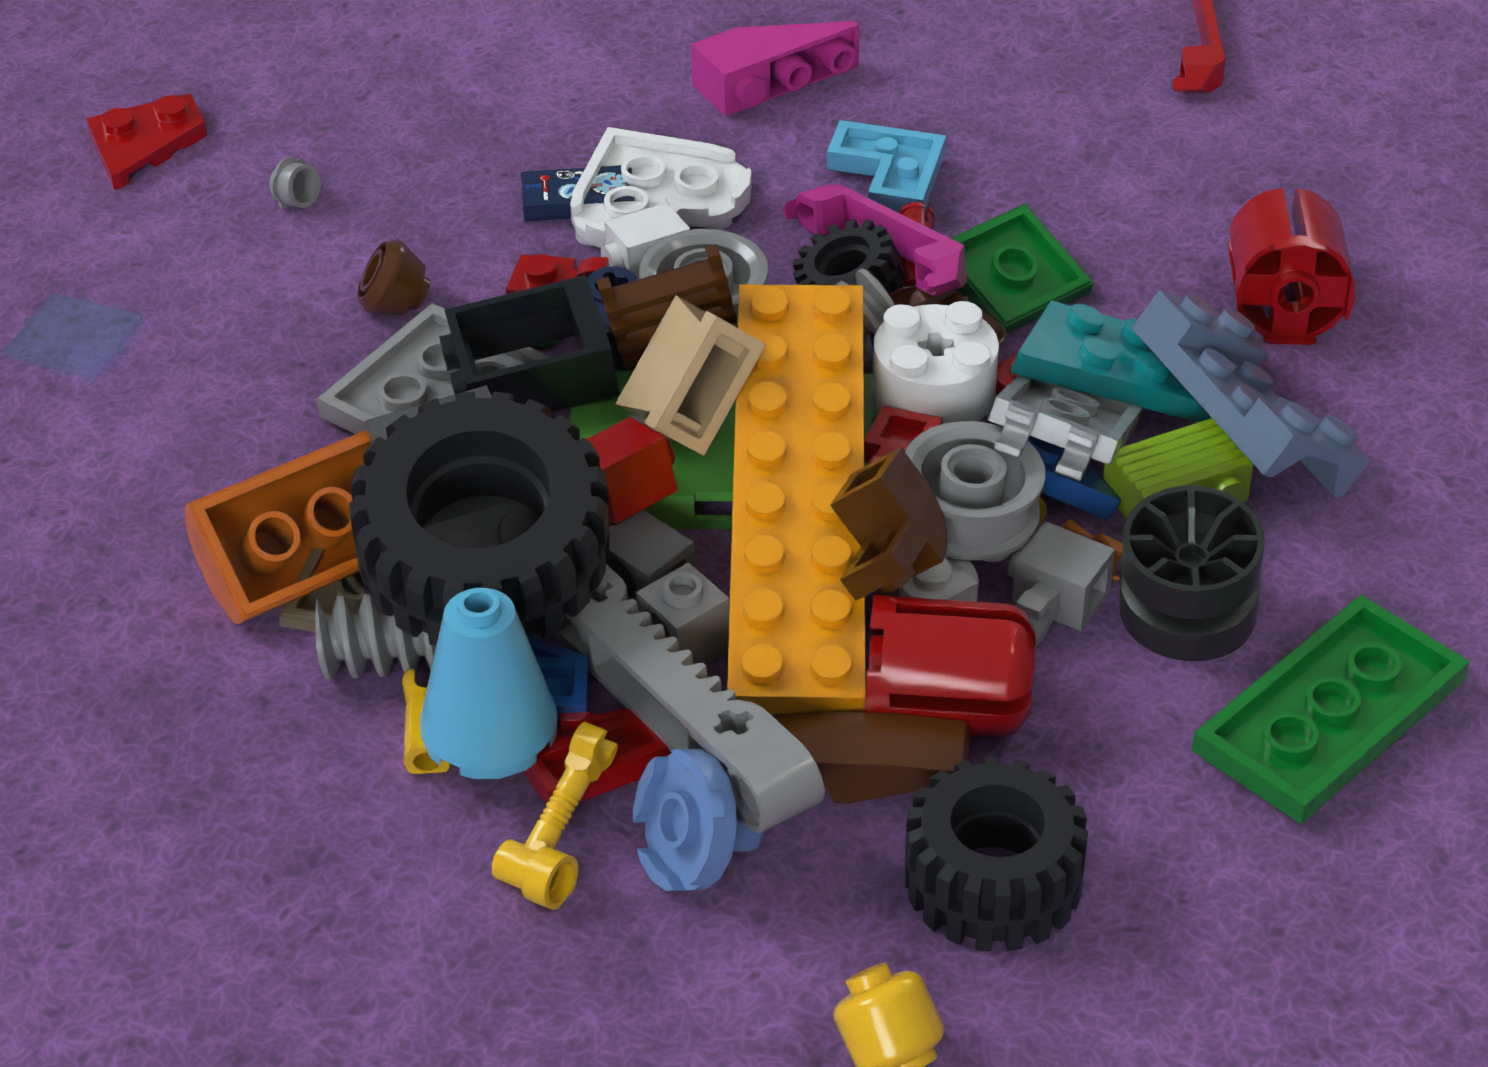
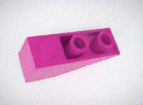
(765, 62)

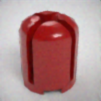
(1312, 261)
(952, 662)

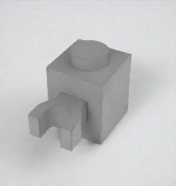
(1060, 578)

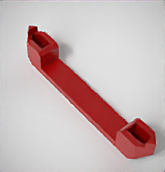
(1202, 65)

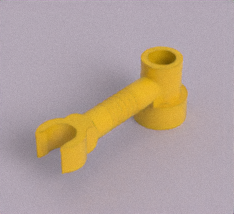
(536, 867)

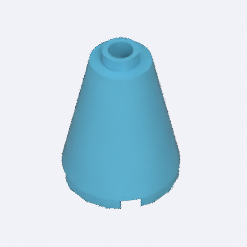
(486, 690)

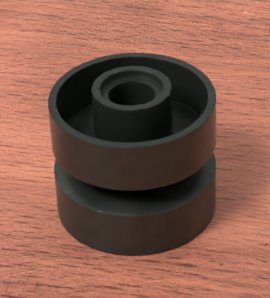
(1191, 573)

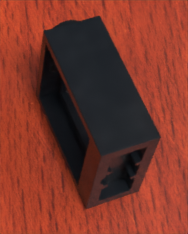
(526, 321)

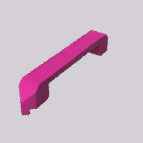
(936, 257)

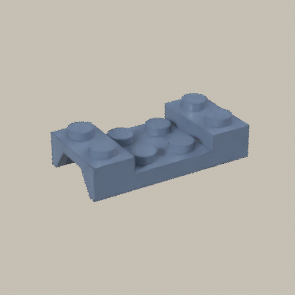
(1219, 367)

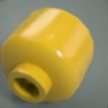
(888, 1019)

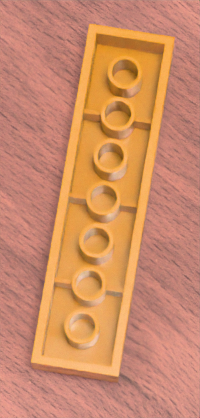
(795, 445)

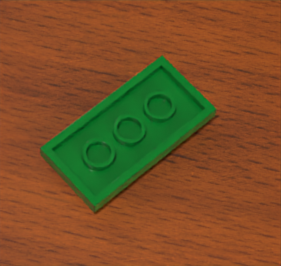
(1330, 708)

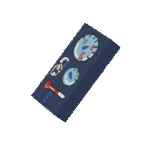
(549, 192)

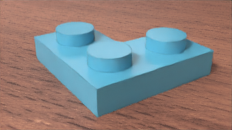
(899, 159)

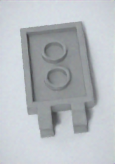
(1064, 417)

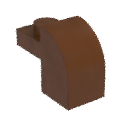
(893, 521)

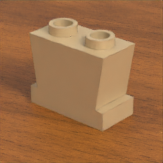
(690, 375)

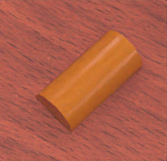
(263, 529)

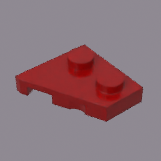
(145, 134)
(635, 750)

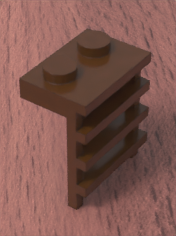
(640, 305)

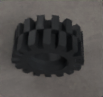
(846, 252)

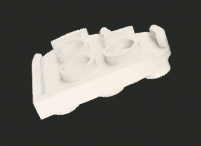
(691, 176)

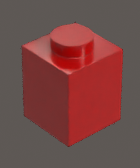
(635, 466)

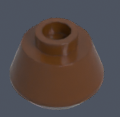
(393, 280)

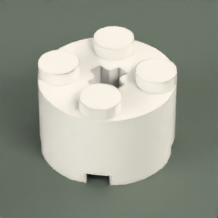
(936, 361)

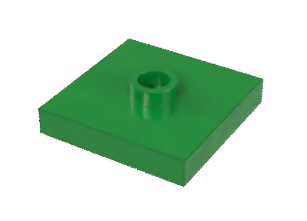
(1018, 268)

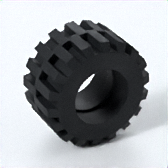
(989, 894)

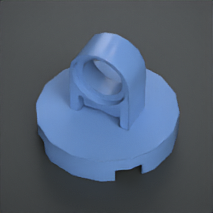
(689, 821)

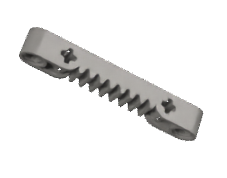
(688, 710)

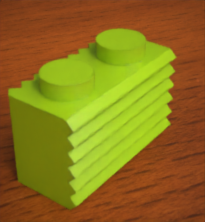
(1182, 457)

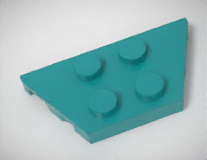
(1102, 358)

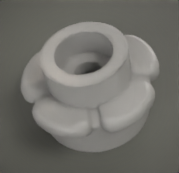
(294, 183)

